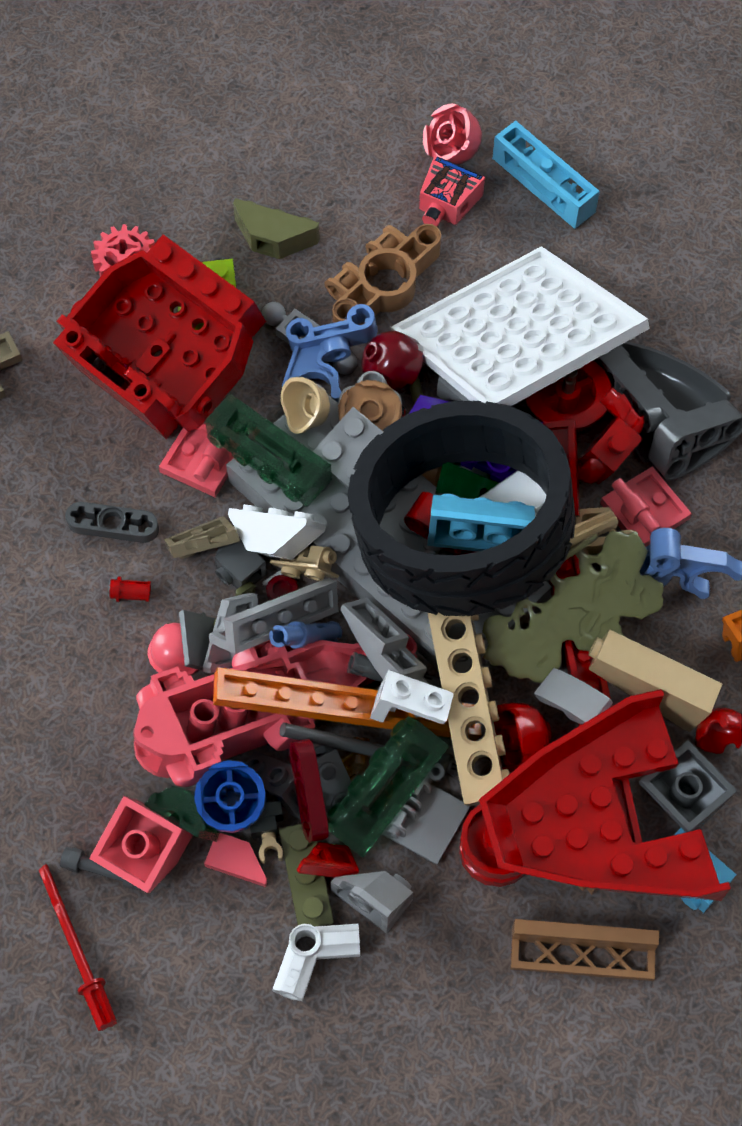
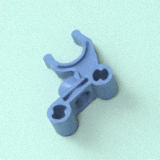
(327, 343)
(669, 558)

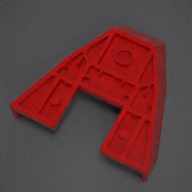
(565, 821)

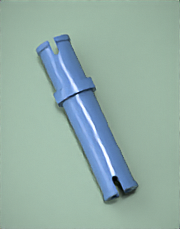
(298, 634)

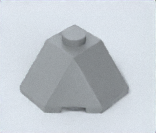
(375, 896)

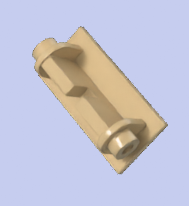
(313, 565)

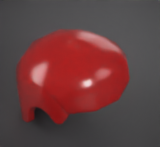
(719, 730)

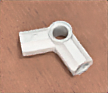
(298, 965)

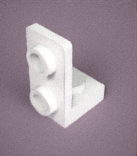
(412, 697)

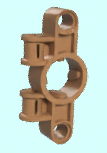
(389, 251)

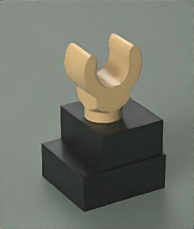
(267, 829)

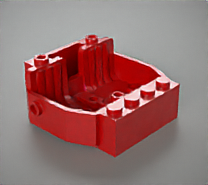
(132, 317)

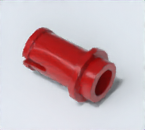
(130, 590)

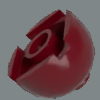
(394, 357)

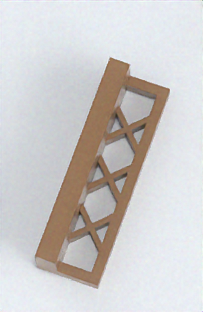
(584, 936)

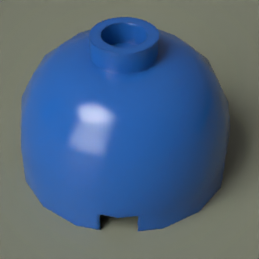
(230, 796)

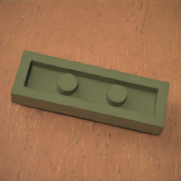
(307, 890)

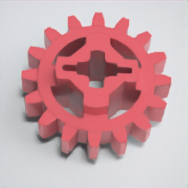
(118, 247)

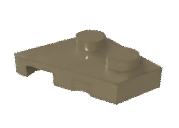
(201, 538)

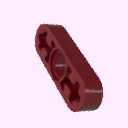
(308, 790)

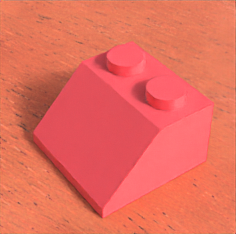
(140, 844)

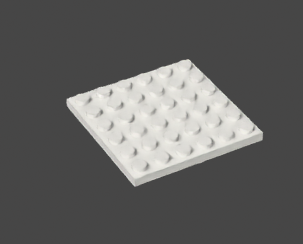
(521, 329)

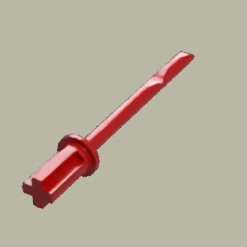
(92, 988)

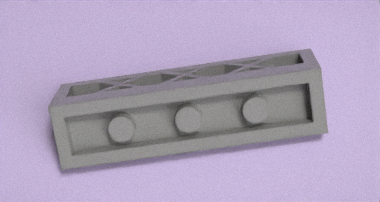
(254, 624)

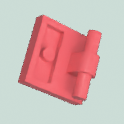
(197, 461)
(645, 504)

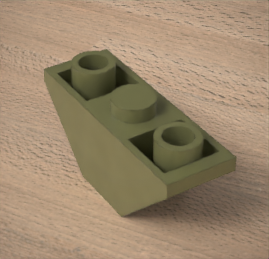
(273, 230)

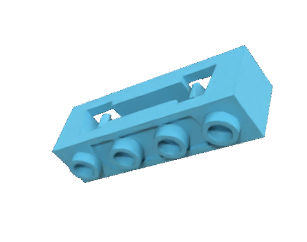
(545, 174)

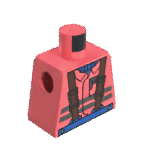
(449, 192)

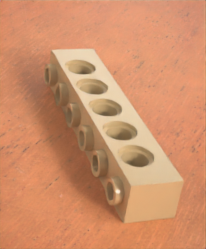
(462, 717)

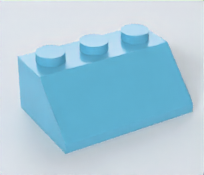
(475, 522)

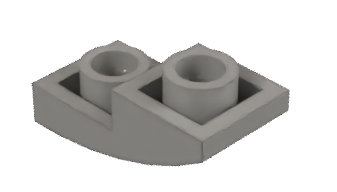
(572, 696)

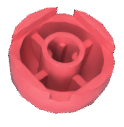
(452, 134)

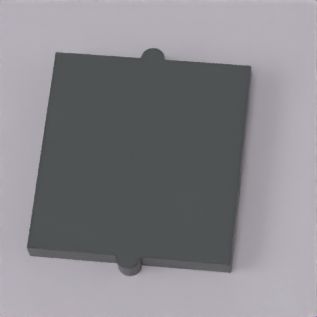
(195, 637)

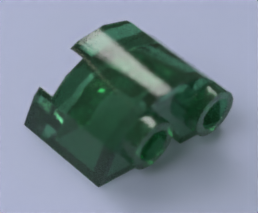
(181, 805)

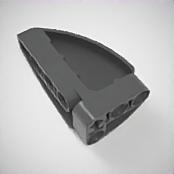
(682, 407)

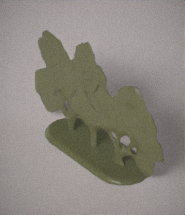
(579, 609)

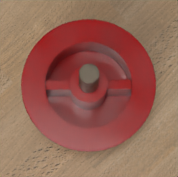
(573, 397)

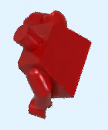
(614, 442)

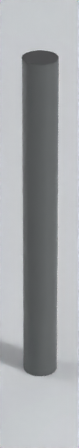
(329, 739)

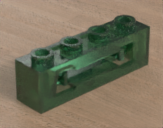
(229, 429)
(412, 743)

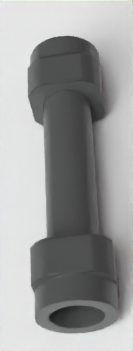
(75, 859)

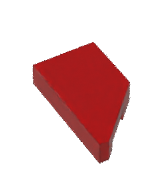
(329, 861)

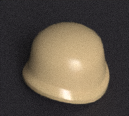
(304, 404)

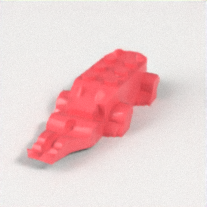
(186, 734)

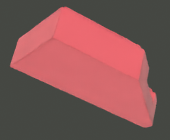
(235, 859)

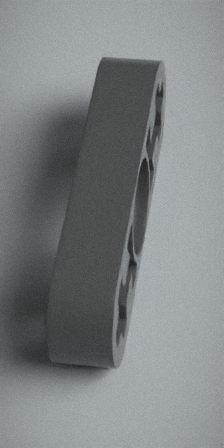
(136, 516)

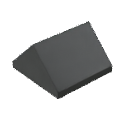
(690, 790)

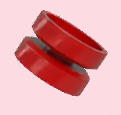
(478, 854)

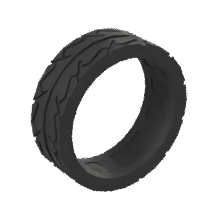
(457, 434)

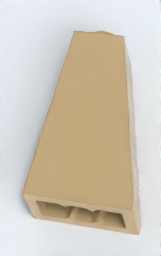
(639, 670)

